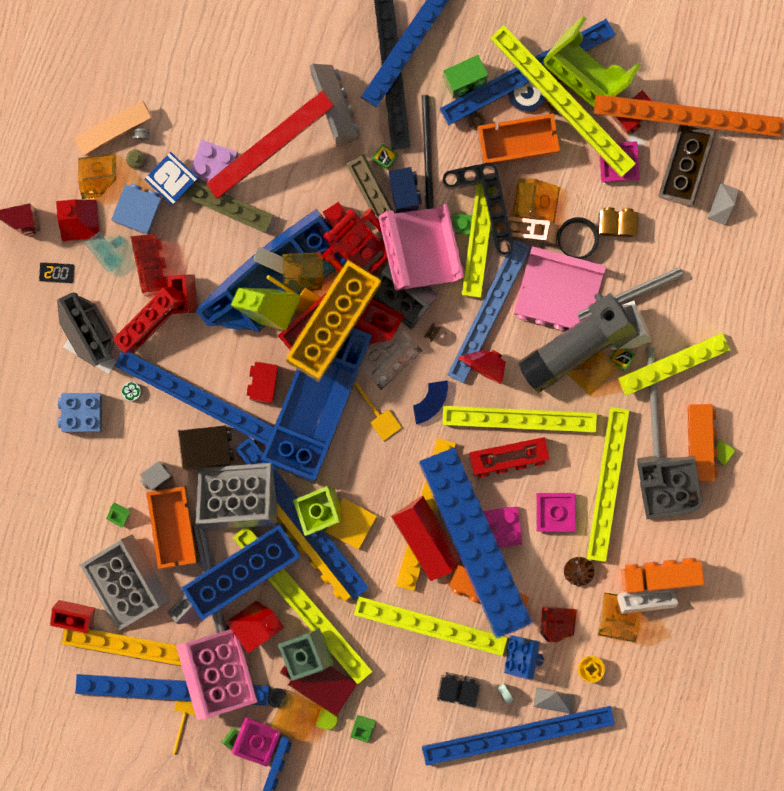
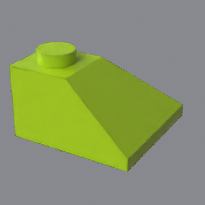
(318, 510)

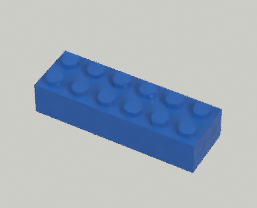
(240, 572)

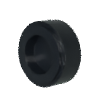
(276, 696)

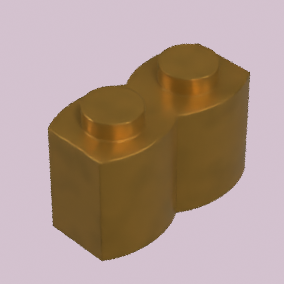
(618, 223)

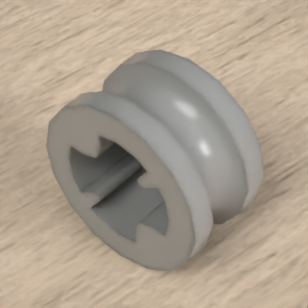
(141, 134)

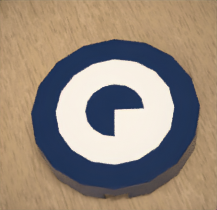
(526, 98)

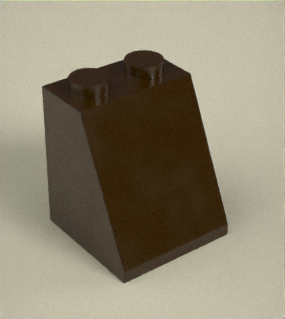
(205, 447)

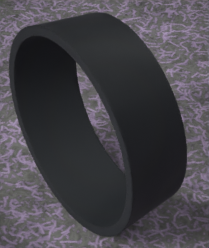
(580, 220)

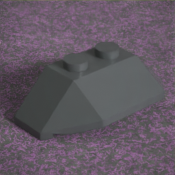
(85, 329)

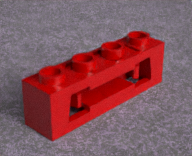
(149, 320)
(540, 450)

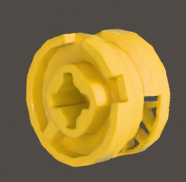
(591, 669)

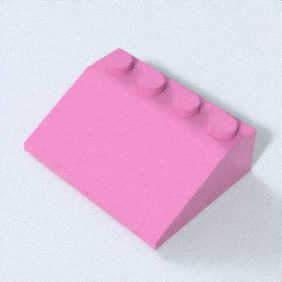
(216, 674)

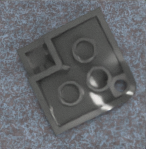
(669, 485)

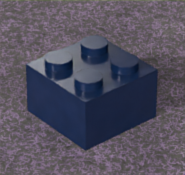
(403, 190)

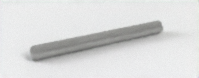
(641, 289)
(206, 564)

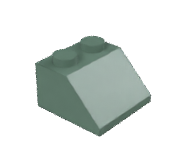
(305, 654)

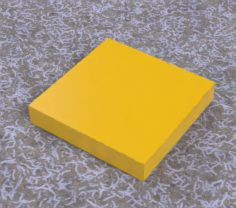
(353, 525)

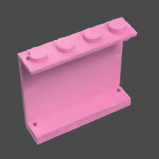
(421, 247)
(557, 288)

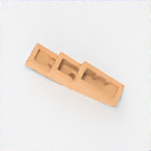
(113, 128)

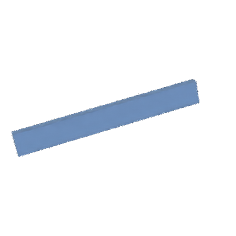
(490, 308)

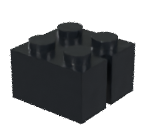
(457, 689)

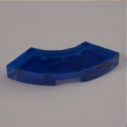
(432, 402)

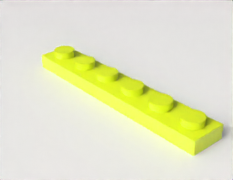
(477, 245)
(673, 364)

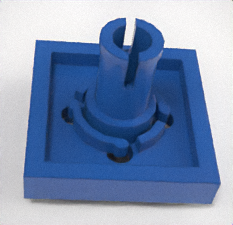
(522, 657)

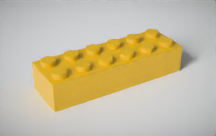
(333, 321)

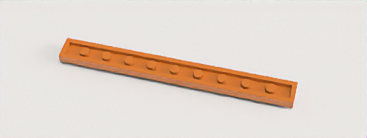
(688, 115)

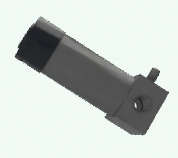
(603, 327)

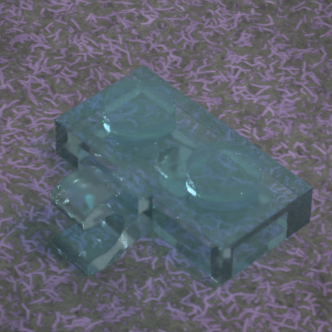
(105, 251)

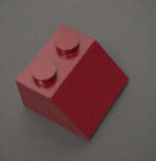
(21, 218)

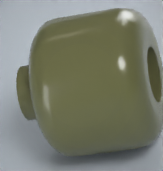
(135, 159)

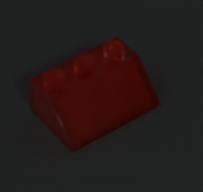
(149, 263)

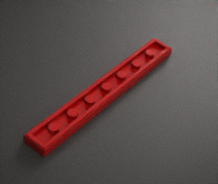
(270, 144)

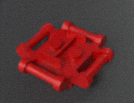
(356, 242)

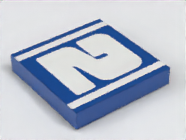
(171, 178)

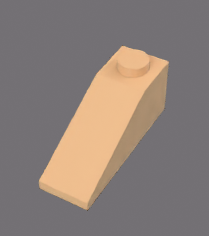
(531, 230)

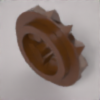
(585, 565)

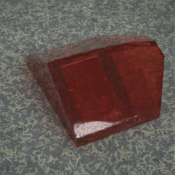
(557, 623)

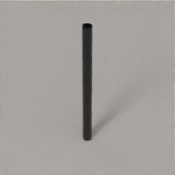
(427, 152)

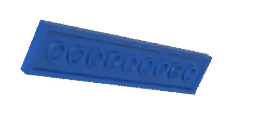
(475, 543)

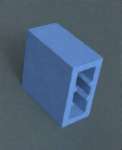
(137, 209)
(80, 412)

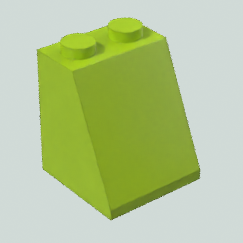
(267, 306)

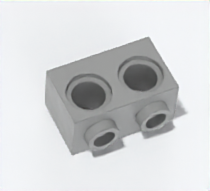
(155, 476)

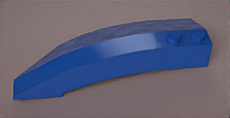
(302, 237)
(314, 412)

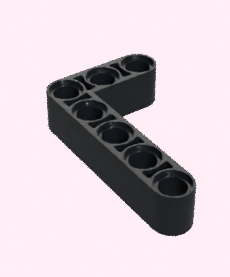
(497, 199)

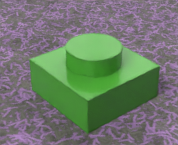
(462, 223)
(118, 515)
(230, 738)

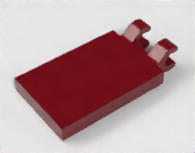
(325, 688)

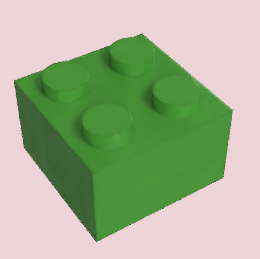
(465, 76)

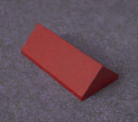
(426, 539)

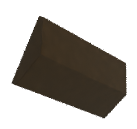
(686, 165)

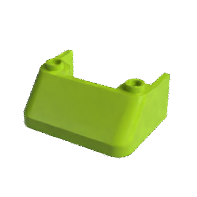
(582, 71)

